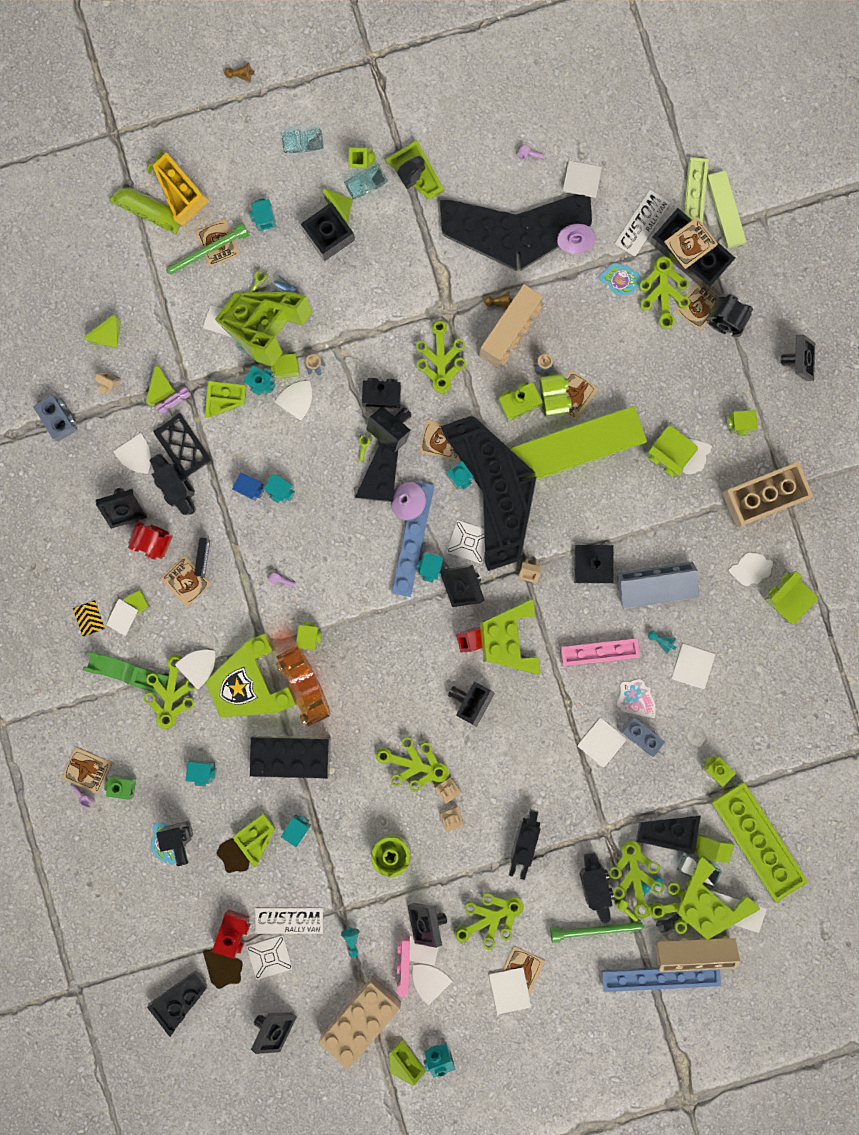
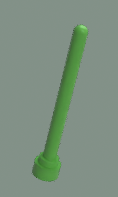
(239, 232)
(559, 934)

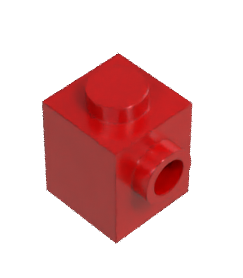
(469, 640)

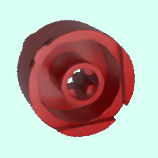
(150, 539)

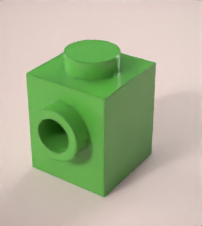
(120, 787)

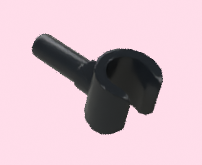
(667, 923)

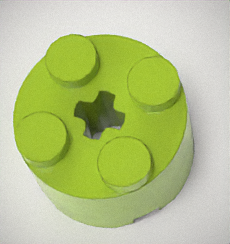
(386, 865)

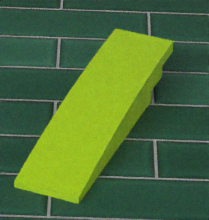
(582, 443)

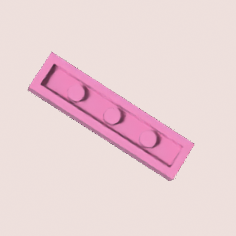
(600, 652)

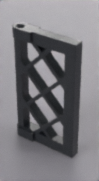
(166, 445)

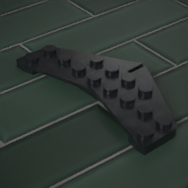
(506, 234)
(505, 498)

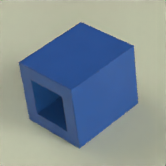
(248, 487)

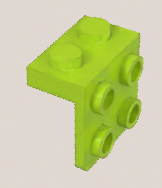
(671, 451)
(791, 597)

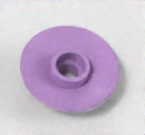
(576, 238)
(415, 501)

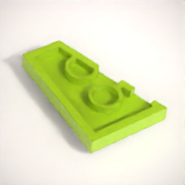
(428, 183)

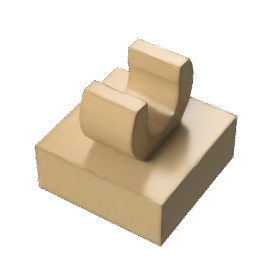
(106, 382)
(529, 572)
(448, 790)
(452, 818)

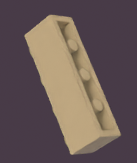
(697, 954)

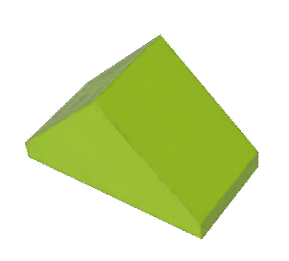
(159, 388)
(714, 849)

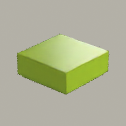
(137, 601)

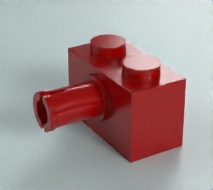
(231, 933)

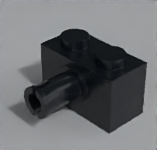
(381, 393)
(389, 428)
(473, 703)
(175, 838)

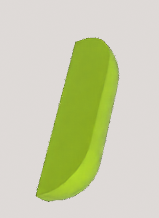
(146, 208)

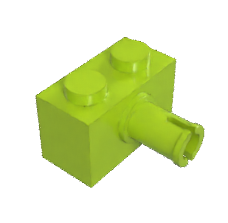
(519, 401)

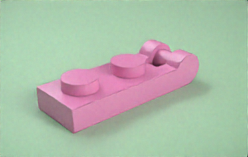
(403, 966)

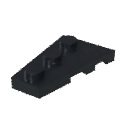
(380, 477)
(673, 834)
(176, 1002)

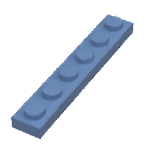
(412, 547)
(652, 979)

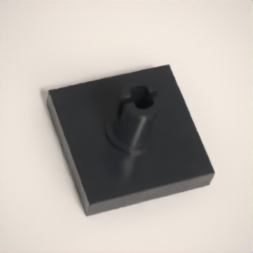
(803, 358)
(121, 508)
(594, 564)
(462, 585)
(426, 924)
(273, 1032)

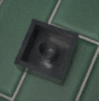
(328, 231)

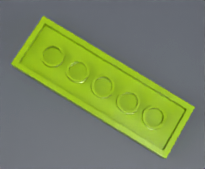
(759, 842)

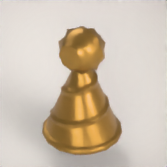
(243, 72)
(503, 300)

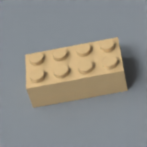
(511, 325)
(767, 494)
(359, 1022)

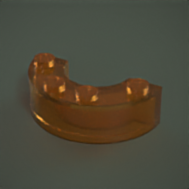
(306, 685)

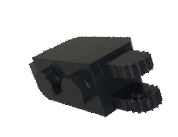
(173, 484)
(525, 844)
(595, 887)

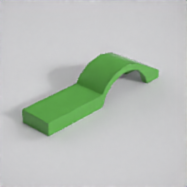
(123, 671)

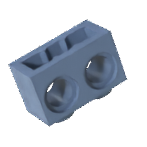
(52, 420)
(642, 736)

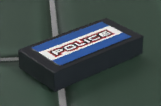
(202, 557)

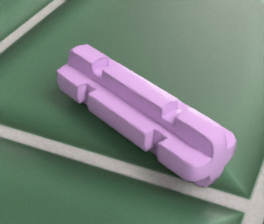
(172, 400)

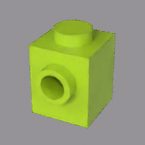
(361, 157)
(286, 366)
(742, 422)
(308, 636)
(718, 770)

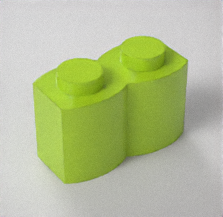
(554, 395)

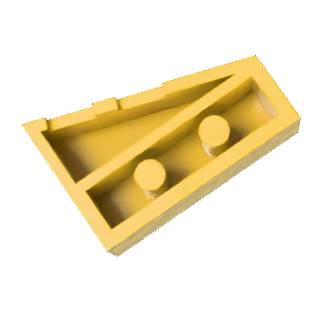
(180, 190)

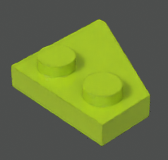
(224, 397)
(255, 838)

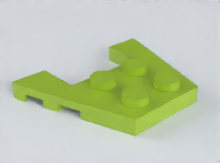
(501, 639)
(705, 910)

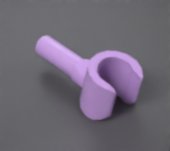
(524, 151)
(275, 578)
(83, 801)

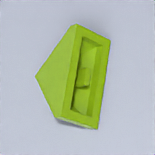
(342, 203)
(106, 333)
(404, 1064)

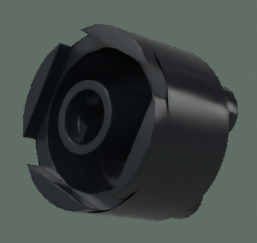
(729, 315)

